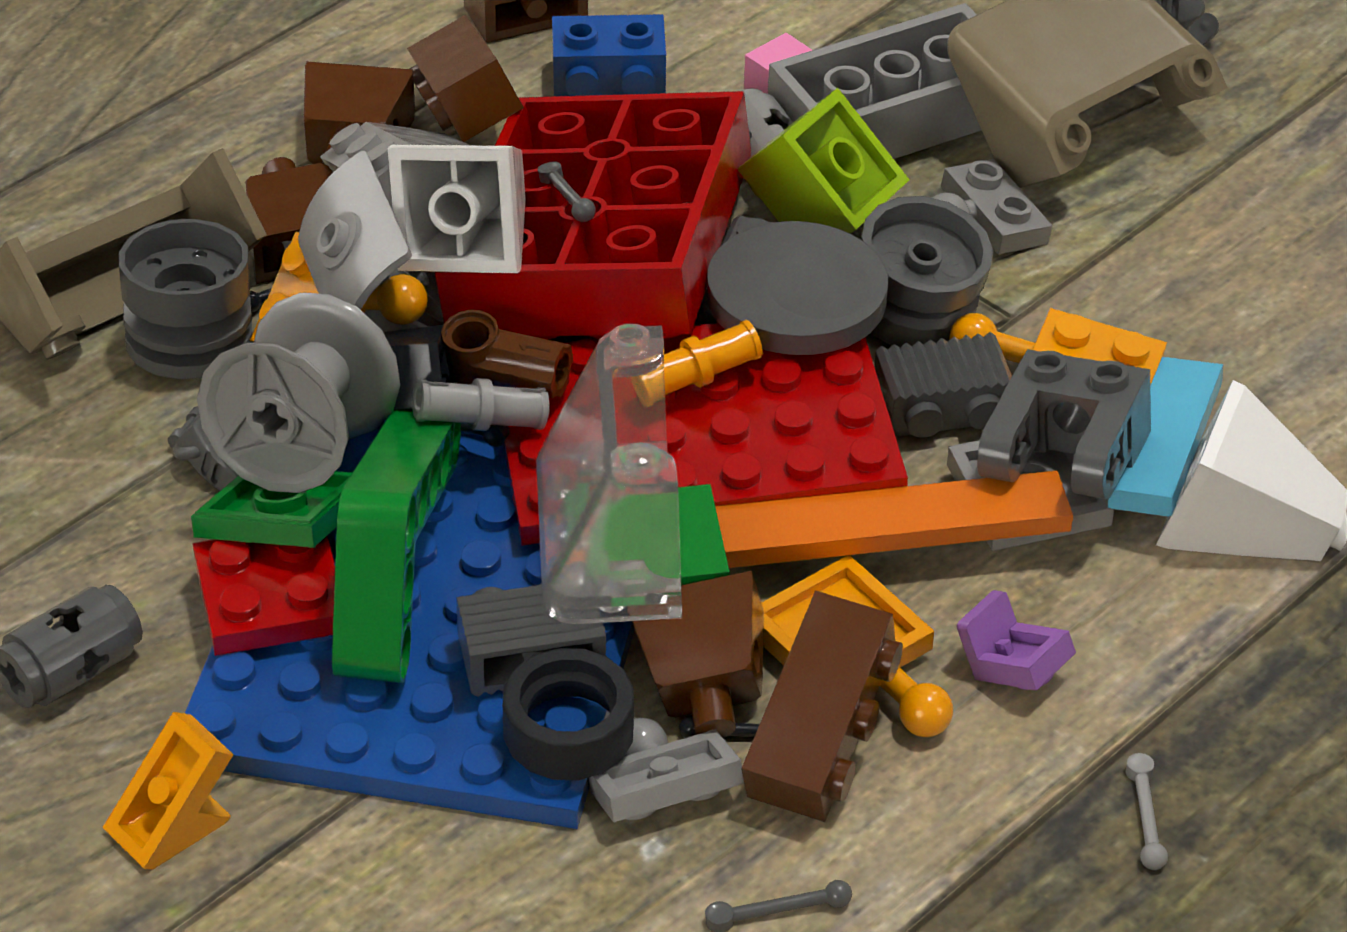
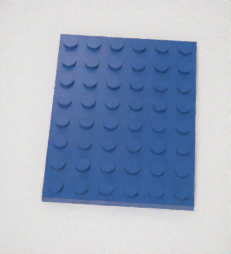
(421, 736)

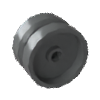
(933, 265)

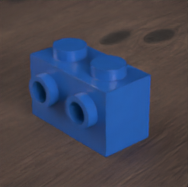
(608, 55)

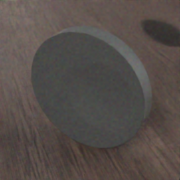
(798, 286)

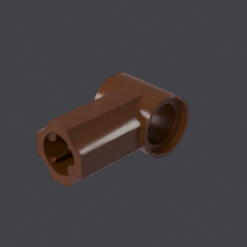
(507, 358)

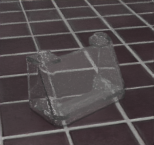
(611, 490)

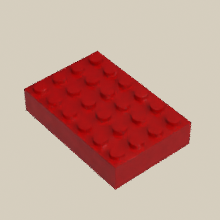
(662, 202)

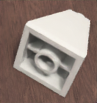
(459, 206)
(1256, 490)

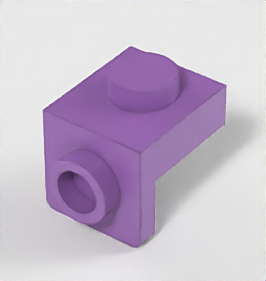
(1008, 650)

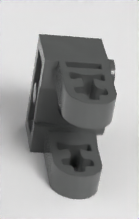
(1070, 408)

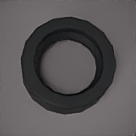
(568, 753)

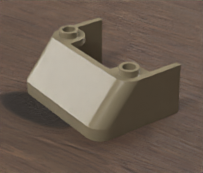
(76, 278)

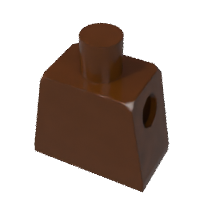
(353, 94)
(280, 202)
(710, 653)

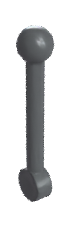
(582, 208)
(721, 915)

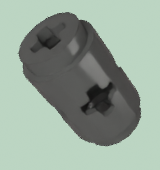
(92, 628)

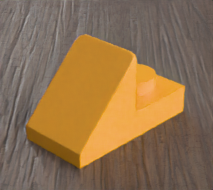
(170, 795)

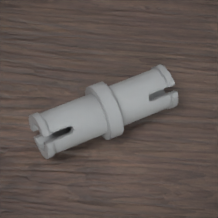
(480, 404)

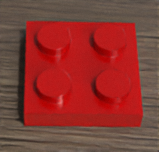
(265, 593)

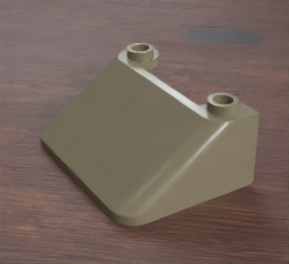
(1048, 60)

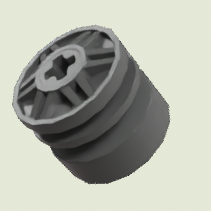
(184, 296)

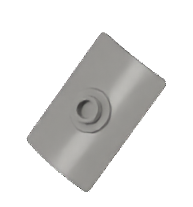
(352, 233)

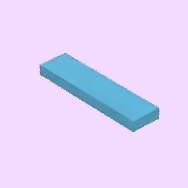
(1180, 409)

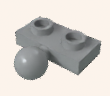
(996, 205)
(665, 773)

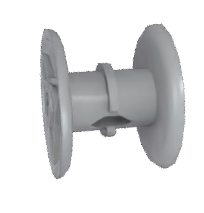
(298, 392)

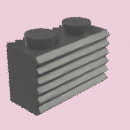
(942, 383)
(510, 626)

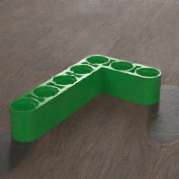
(376, 539)

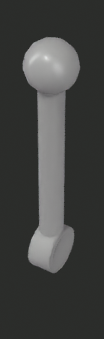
(1140, 769)

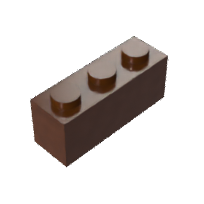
(462, 80)
(822, 707)

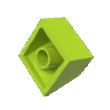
(825, 168)

